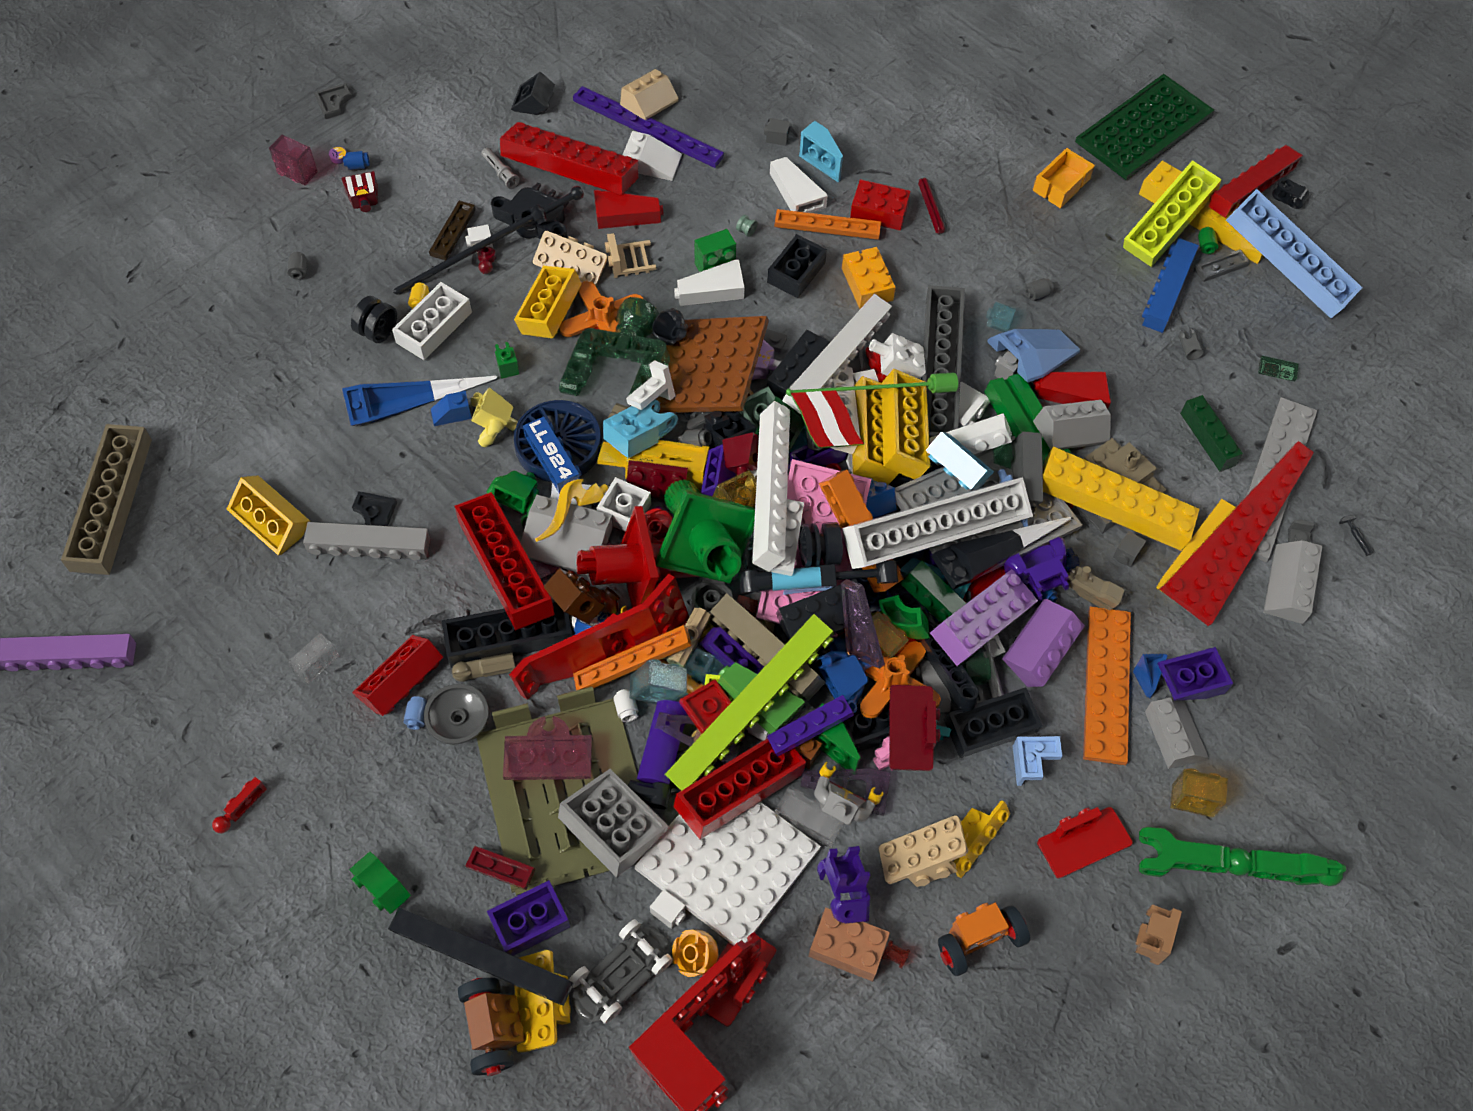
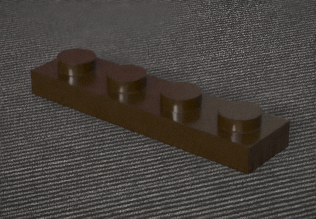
(452, 230)

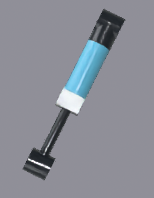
(813, 577)

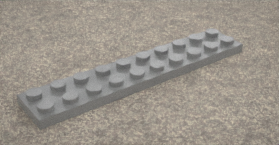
(1289, 425)

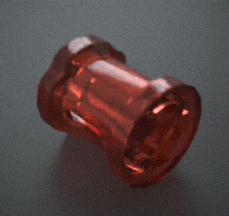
(896, 954)

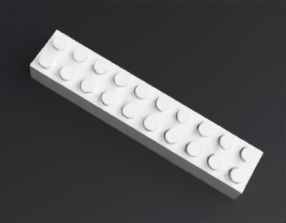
(936, 523)

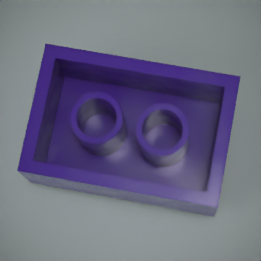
(528, 919)

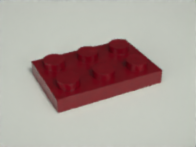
(654, 477)

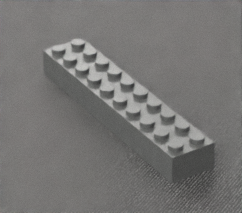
(943, 353)

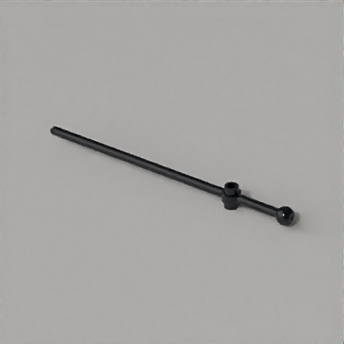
(537, 214)

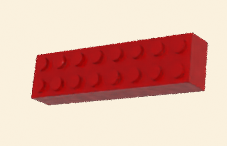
(569, 158)
(504, 561)

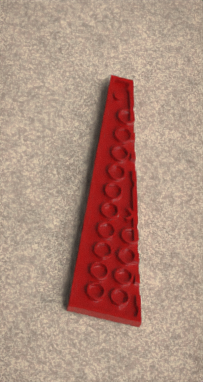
(1215, 567)

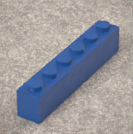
(1170, 285)

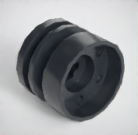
(817, 545)

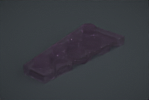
(859, 625)

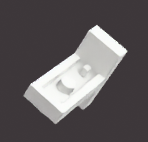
(658, 385)

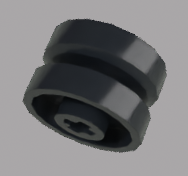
(373, 319)

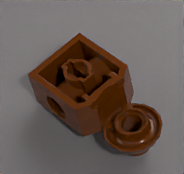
(580, 598)

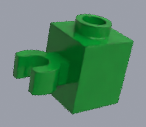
(506, 361)

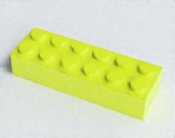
(1171, 213)

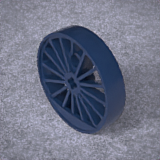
(569, 436)

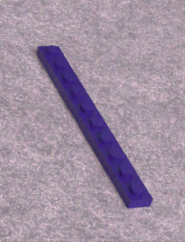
(663, 133)

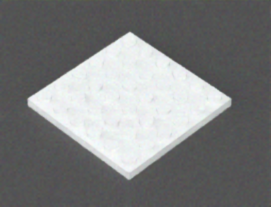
(734, 872)

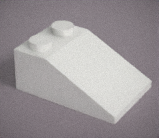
(653, 155)

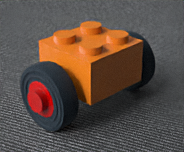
(979, 930)

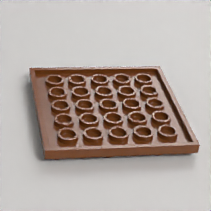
(714, 364)

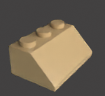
(648, 95)

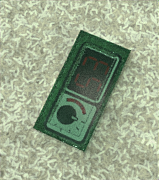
(1278, 368)

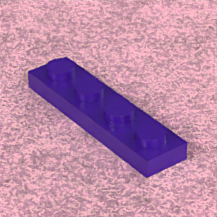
(810, 725)

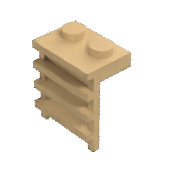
(617, 258)

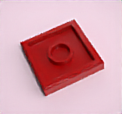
(705, 704)

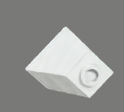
(796, 187)
(711, 285)

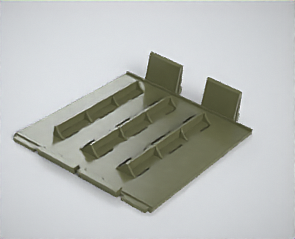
(521, 826)

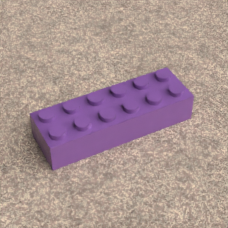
(983, 617)

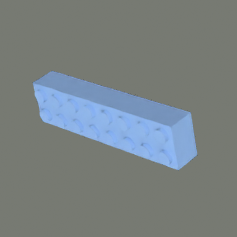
(1294, 254)

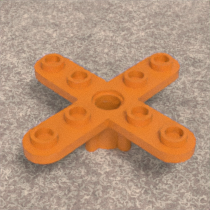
(600, 313)
(894, 672)

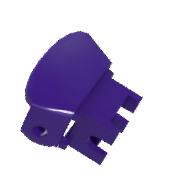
(1041, 568)
(847, 876)

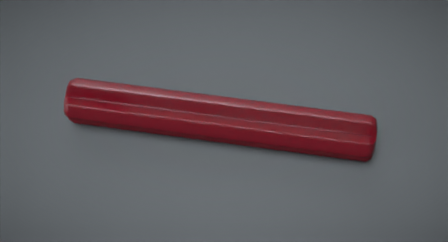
(931, 206)

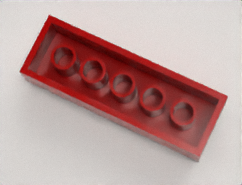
(736, 787)

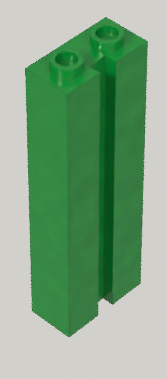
(1018, 404)

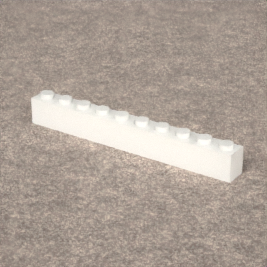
(842, 348)
(771, 487)

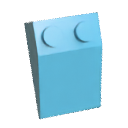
(821, 150)

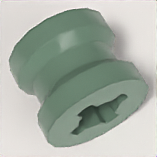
(746, 225)

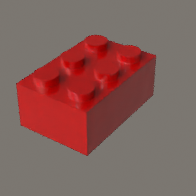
(880, 203)

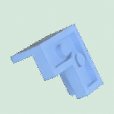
(1029, 753)

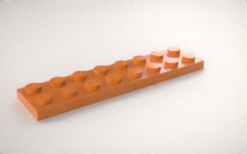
(1107, 686)

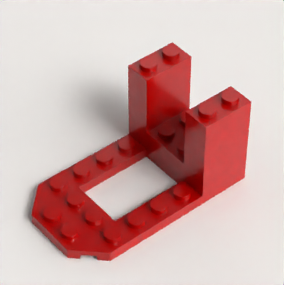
(671, 1056)

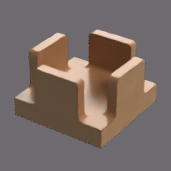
(1158, 936)

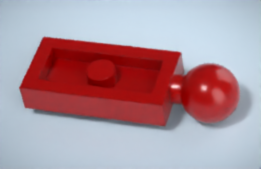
(239, 805)

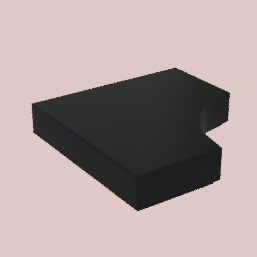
(374, 508)

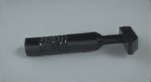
(1357, 534)

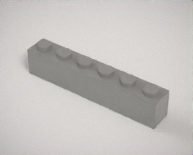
(366, 540)

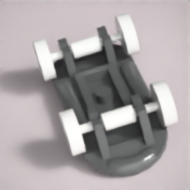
(620, 974)

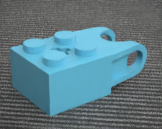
(637, 429)

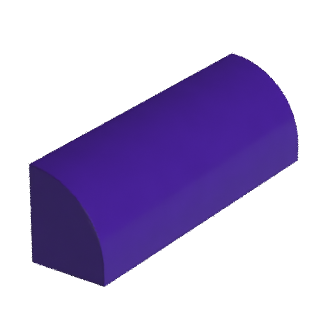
(660, 747)

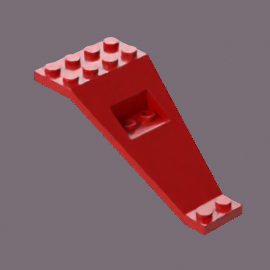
(655, 616)

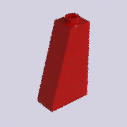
(626, 209)
(1073, 387)

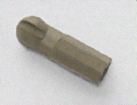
(483, 667)

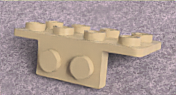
(568, 253)
(924, 853)

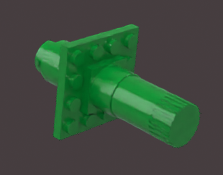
(705, 533)

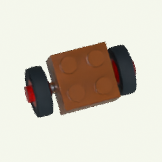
(492, 1024)

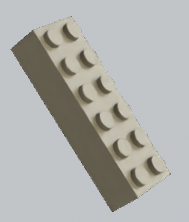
(760, 643)

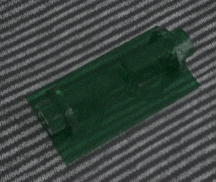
(1003, 455)

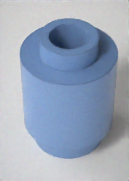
(415, 713)

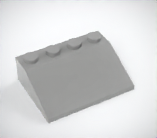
(579, 531)
(612, 822)

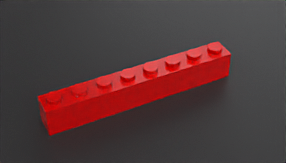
(1257, 177)

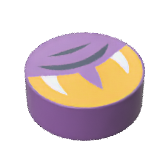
(336, 154)

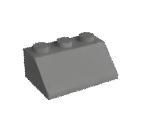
(1175, 732)

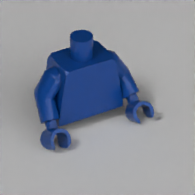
(844, 676)

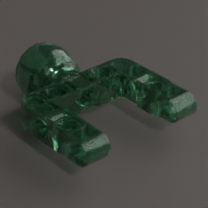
(629, 341)

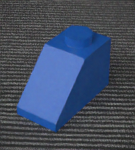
(451, 409)

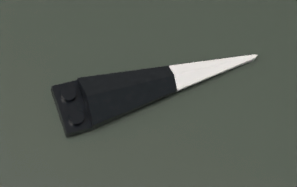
(972, 558)

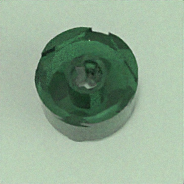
(978, 667)

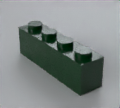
(1211, 433)
(932, 592)

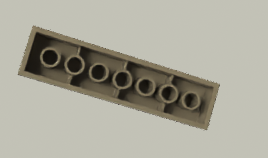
(106, 500)

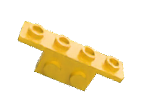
(978, 832)

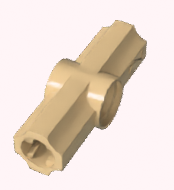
(695, 626)

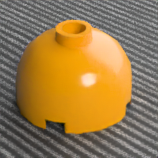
(694, 952)

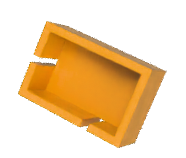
(1063, 177)
(868, 276)

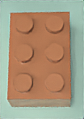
(849, 946)

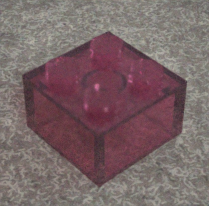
(293, 160)

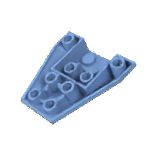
(1036, 349)

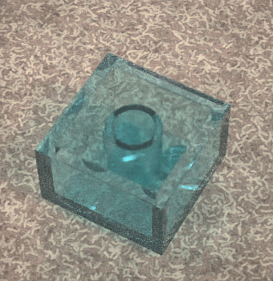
(658, 682)

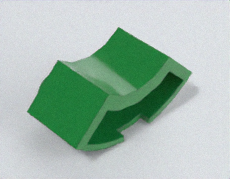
(908, 619)
(379, 882)

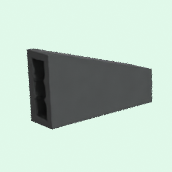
(1028, 464)

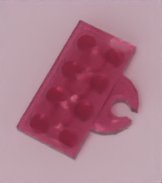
(547, 754)

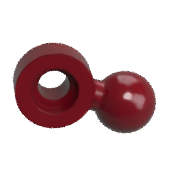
(486, 257)

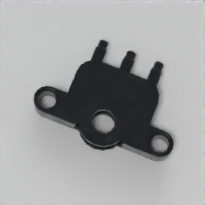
(518, 208)

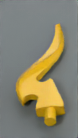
(583, 497)

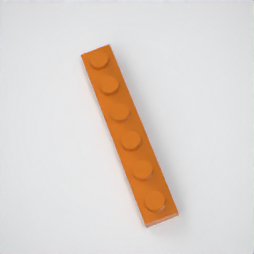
(827, 224)
(632, 658)

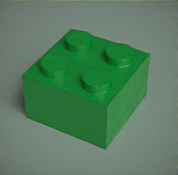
(714, 250)

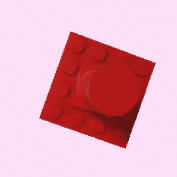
(628, 562)

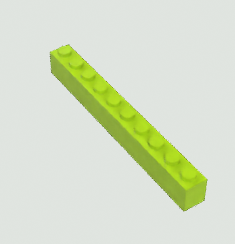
(750, 703)

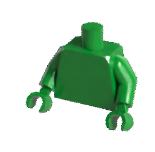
(515, 491)

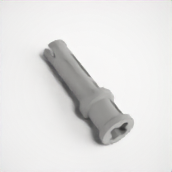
(503, 171)

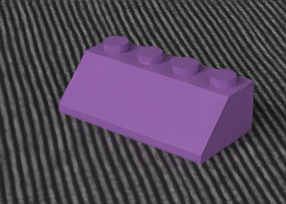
(1043, 643)

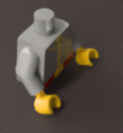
(841, 802)

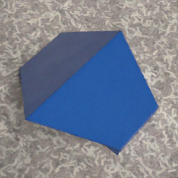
(1148, 672)

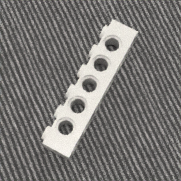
(846, 379)

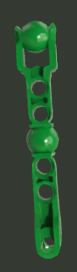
(1177, 854)

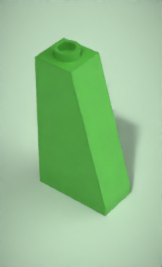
(737, 677)

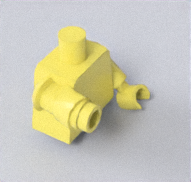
(492, 413)

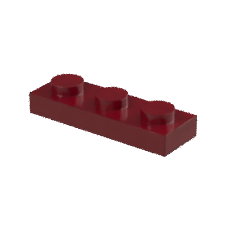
(500, 868)

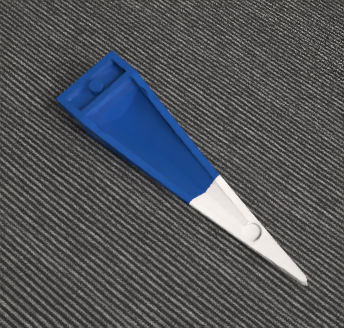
(378, 401)

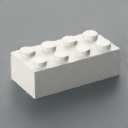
(432, 321)

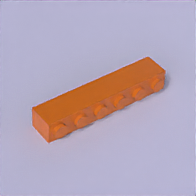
(849, 510)

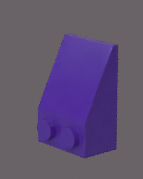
(1196, 675)

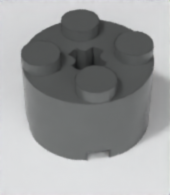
(708, 595)

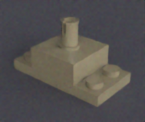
(1126, 462)

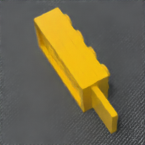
(663, 453)

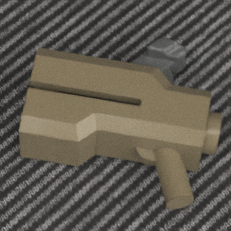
(1093, 589)

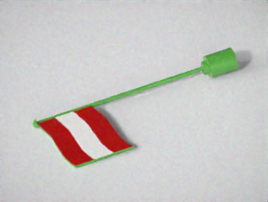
(829, 418)

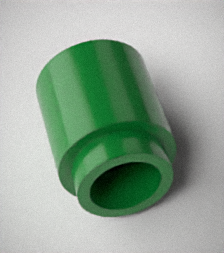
(1207, 240)

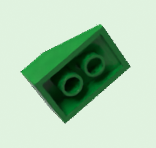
(839, 746)

